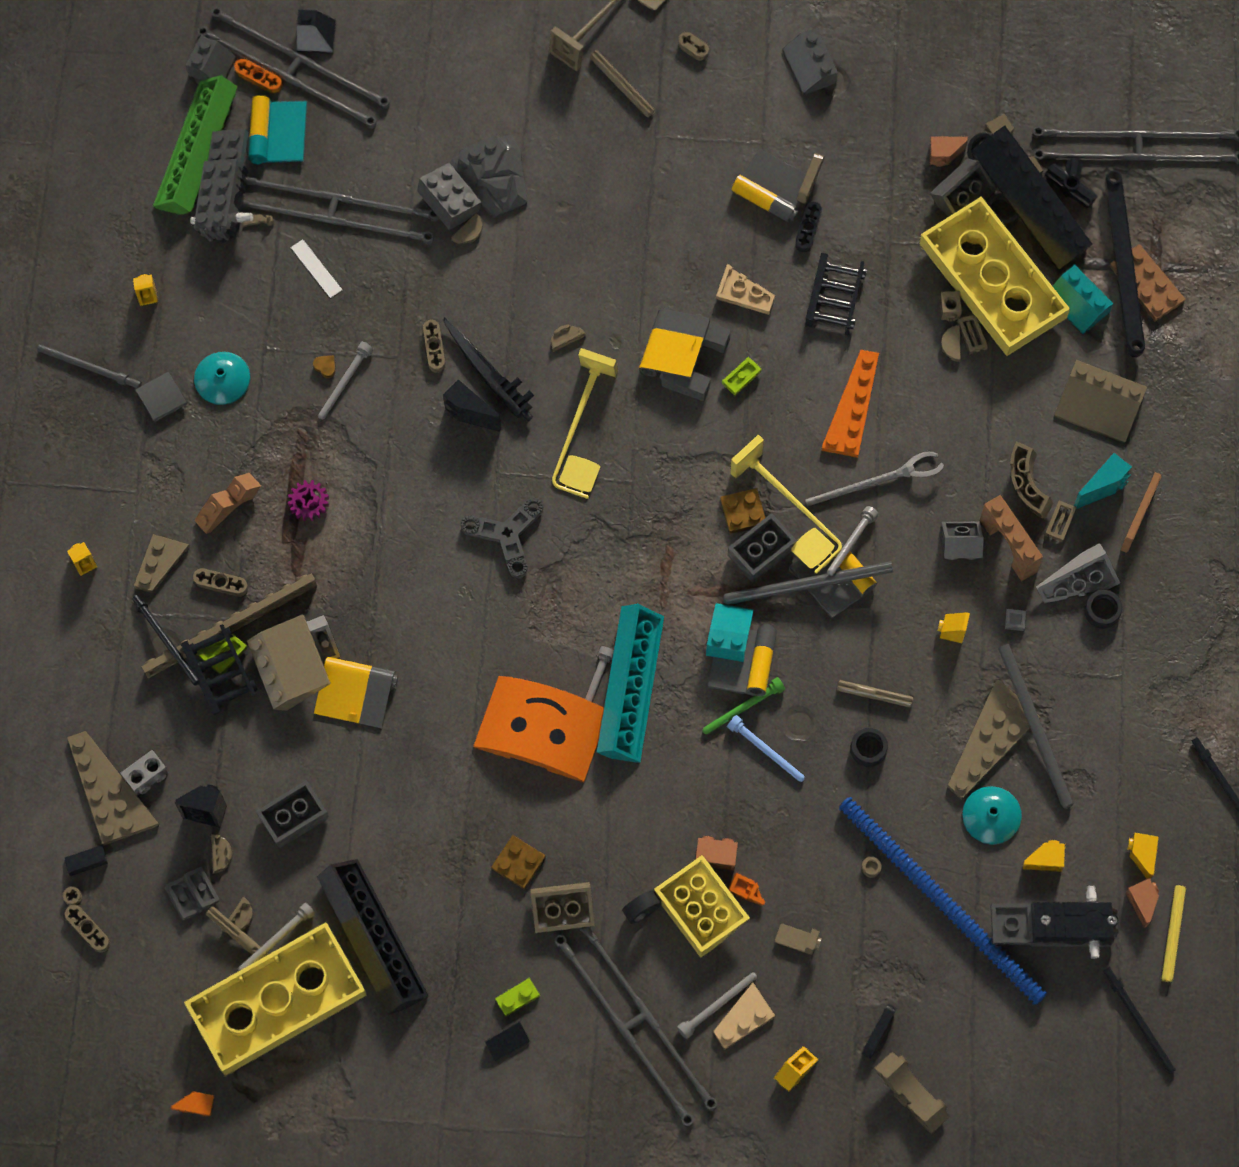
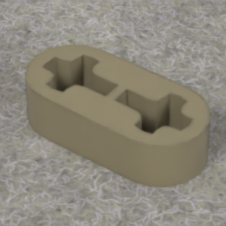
(693, 47)

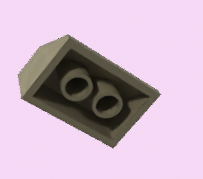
(562, 907)

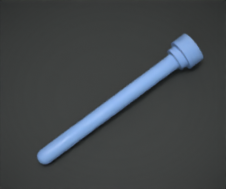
(738, 726)

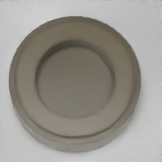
(871, 867)

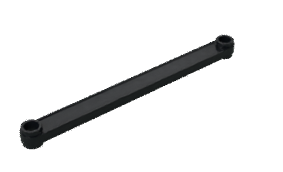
(1124, 263)

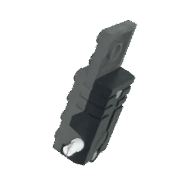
(223, 187)
(1056, 924)

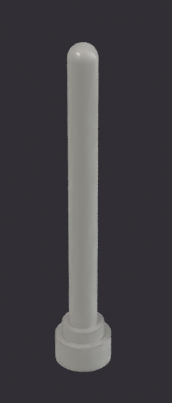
(363, 351)
(868, 516)
(605, 655)
(305, 912)
(686, 1028)

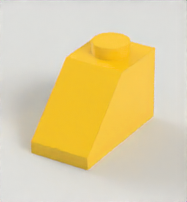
(145, 289)
(82, 558)
(954, 626)
(1143, 852)
(1047, 857)
(795, 1068)

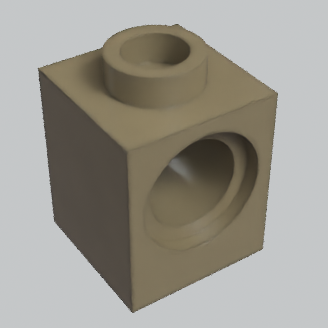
(950, 298)

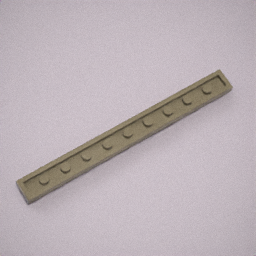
(236, 620)

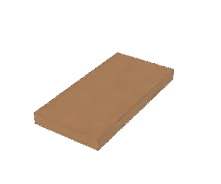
(1141, 512)

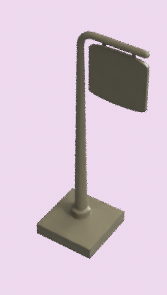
(568, 48)

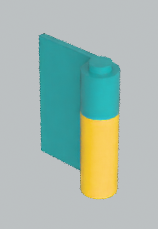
(277, 131)

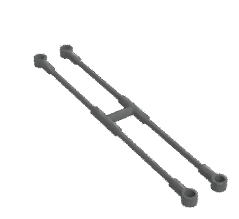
(299, 58)
(1138, 135)
(335, 197)
(625, 1028)

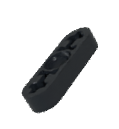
(806, 219)
(879, 1030)

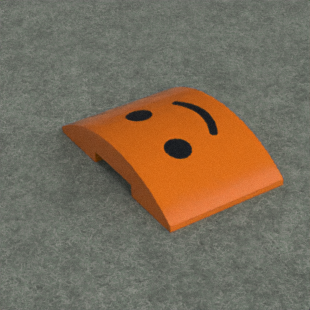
(541, 727)

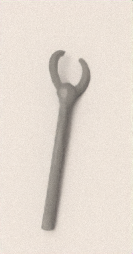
(905, 471)

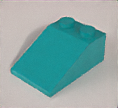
(1106, 481)
(729, 632)

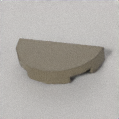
(469, 231)
(566, 335)
(951, 343)
(221, 853)
(242, 915)

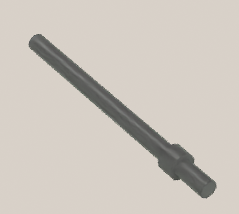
(120, 378)

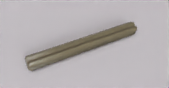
(622, 84)

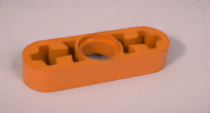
(253, 69)

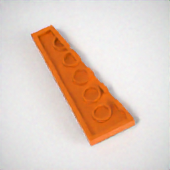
(849, 419)

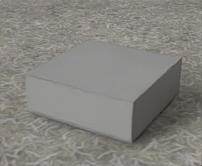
(1015, 619)

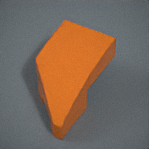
(746, 889)
(195, 1103)

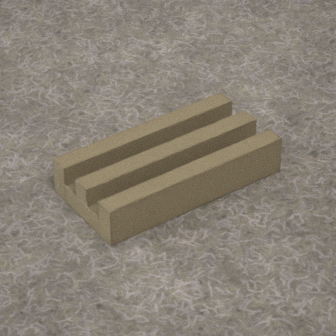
(976, 348)
(1055, 535)

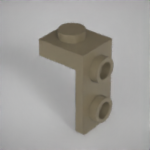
(798, 939)

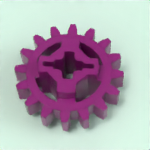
(302, 495)

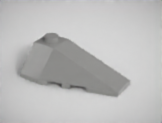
(1084, 574)

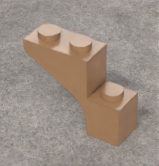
(224, 502)

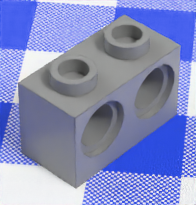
(141, 769)

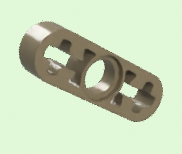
(810, 178)
(431, 353)
(224, 589)
(101, 935)

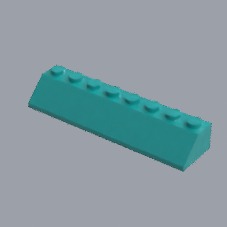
(630, 683)

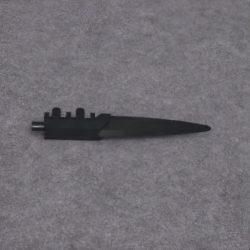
(499, 385)

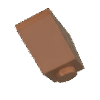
(946, 149)
(1143, 899)

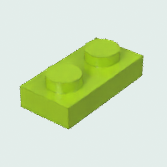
(741, 376)
(517, 997)

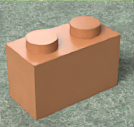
(718, 853)

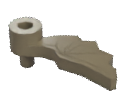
(259, 219)

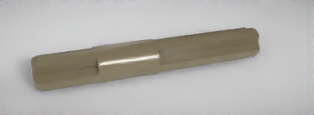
(874, 693)
(238, 935)

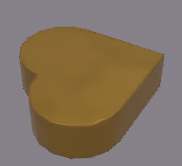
(325, 365)

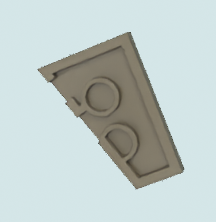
(158, 560)

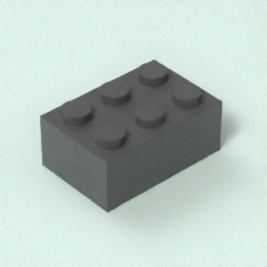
(448, 196)
(761, 547)
(292, 814)

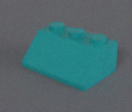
(1084, 299)

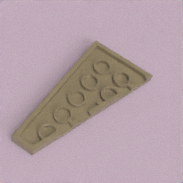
(995, 733)
(111, 800)

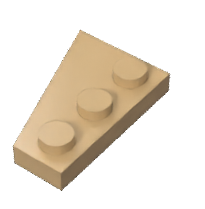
(740, 291)
(745, 1017)

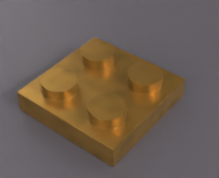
(742, 510)
(518, 862)

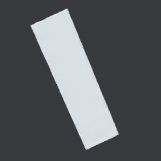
(316, 268)

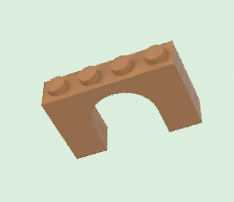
(999, 517)

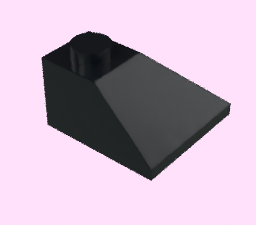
(315, 32)

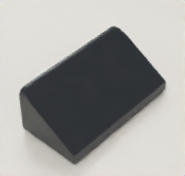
(86, 860)
(507, 1041)

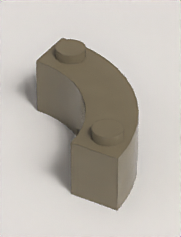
(1022, 477)
(910, 1093)

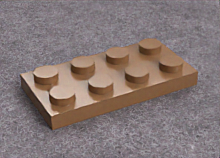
(1154, 288)

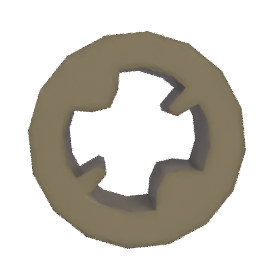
(70, 890)

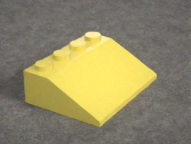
(701, 906)

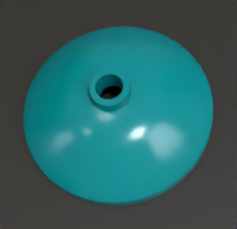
(226, 387)
(991, 827)

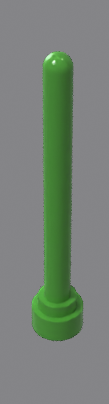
(775, 686)

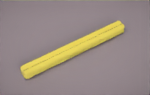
(1173, 933)

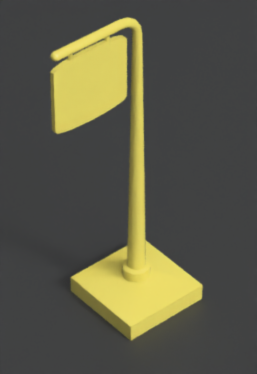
(580, 472)
(813, 545)

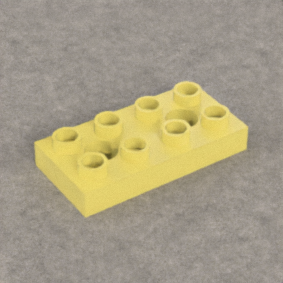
(994, 276)
(275, 998)

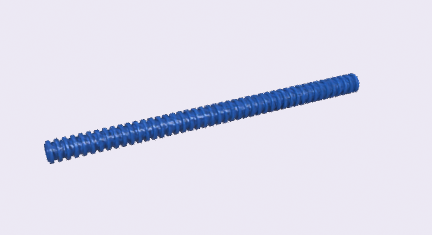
(942, 900)

